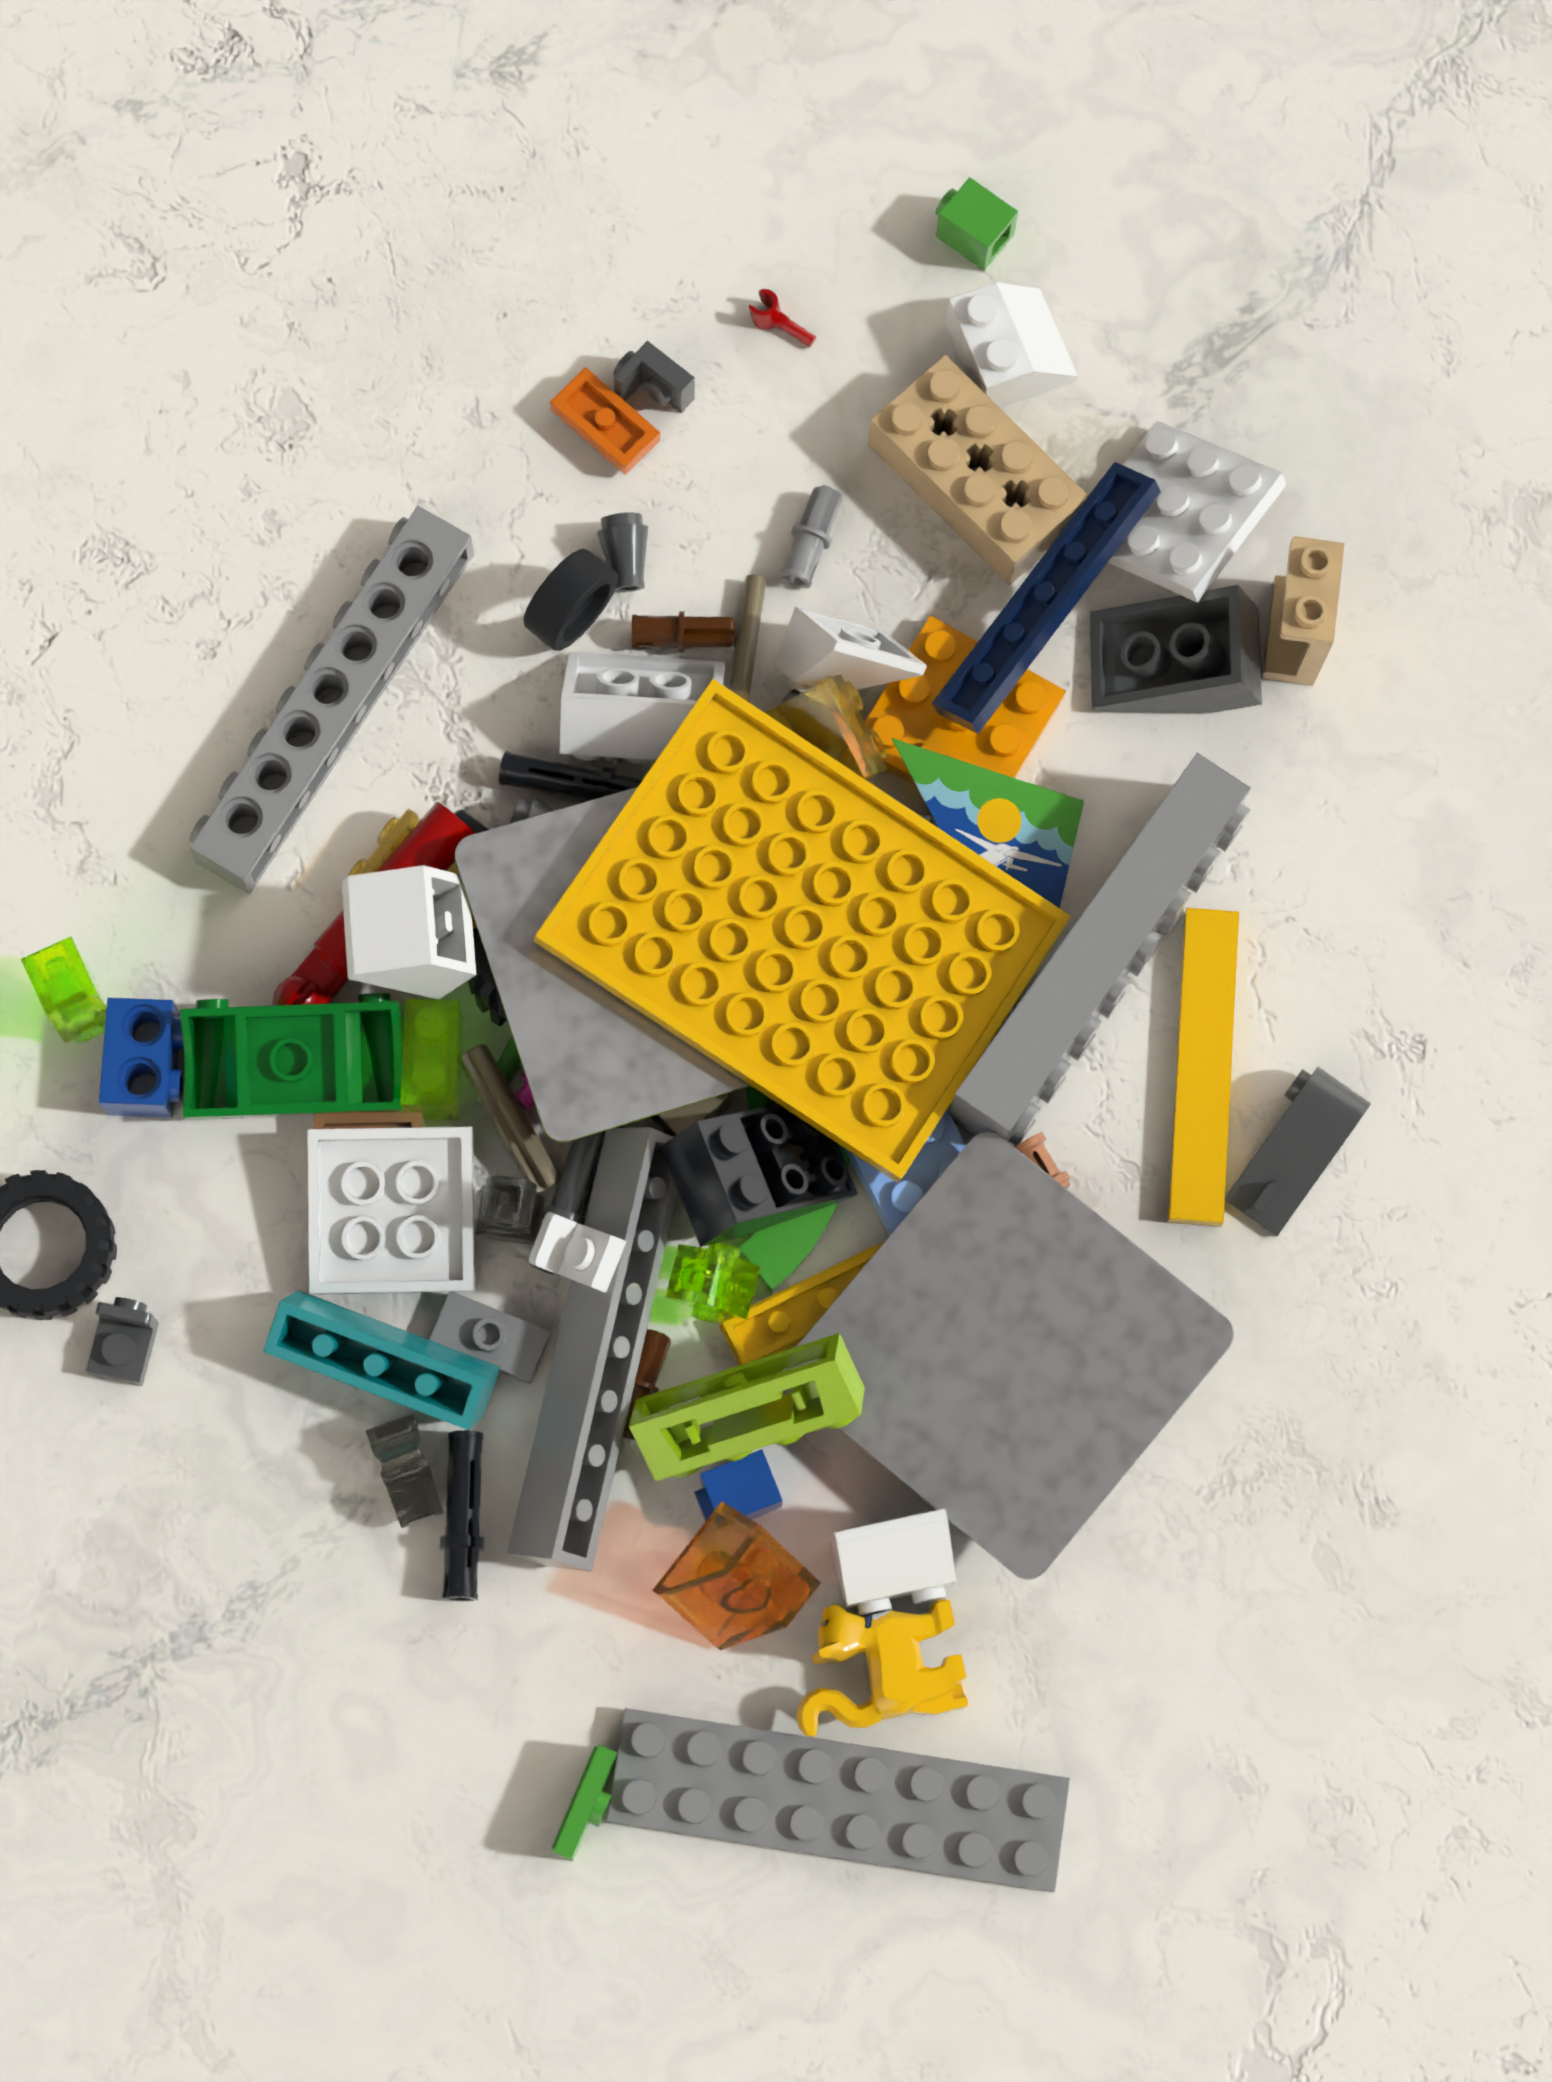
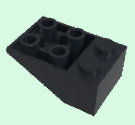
(754, 1172)

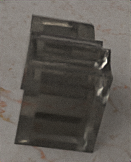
(510, 1210)
(405, 1469)

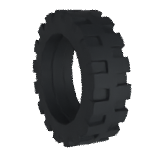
(96, 1261)

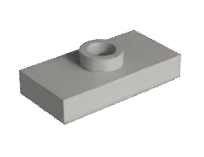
(491, 1336)

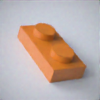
(605, 420)

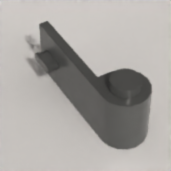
(1297, 1149)

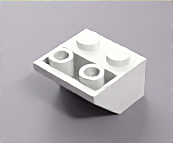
(409, 930)

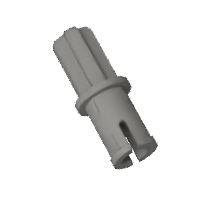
(811, 537)

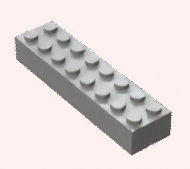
(1103, 946)

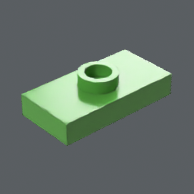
(587, 1804)

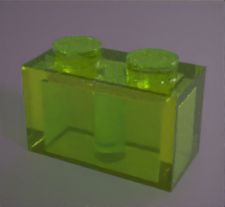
(67, 990)
(432, 1058)

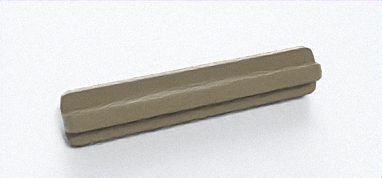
(509, 1117)

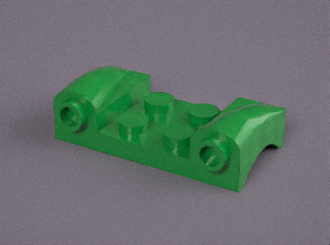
(292, 1058)

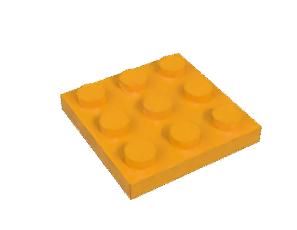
(909, 716)

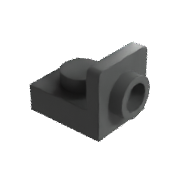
(661, 377)
(122, 1341)

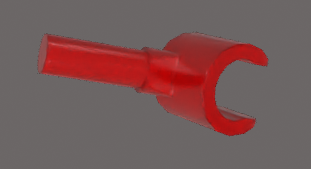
(775, 318)

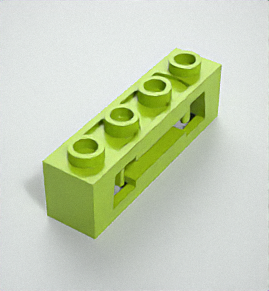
(748, 1408)

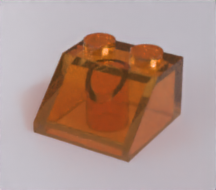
(735, 1581)

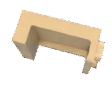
(1303, 611)

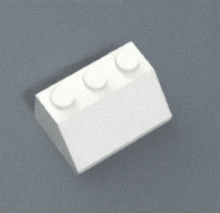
(628, 703)

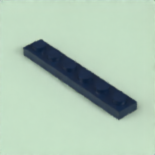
(1046, 597)

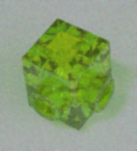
(713, 1282)

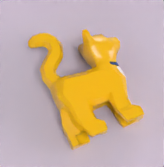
(894, 1664)

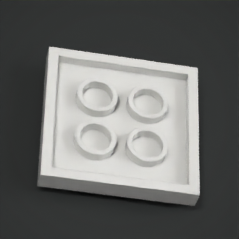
(1201, 514)
(391, 1210)

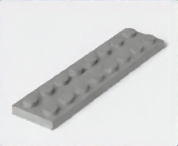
(839, 1800)

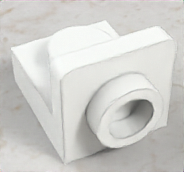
(576, 1252)

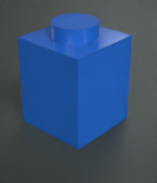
(741, 1484)

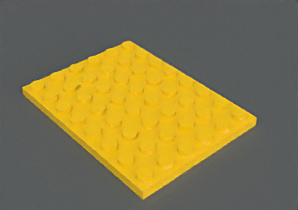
(803, 930)

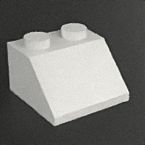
(1008, 342)
(894, 1562)

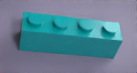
(381, 1359)

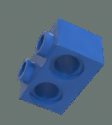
(128, 1058)

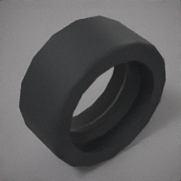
(570, 599)

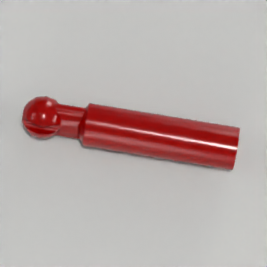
(325, 968)

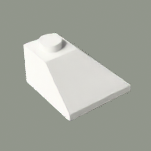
(828, 646)

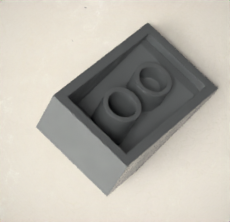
(1177, 654)

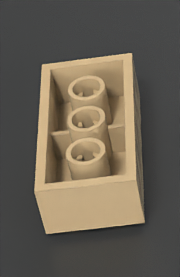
(980, 437)

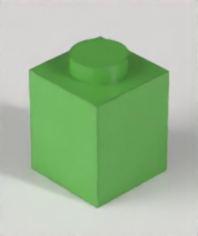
(975, 222)

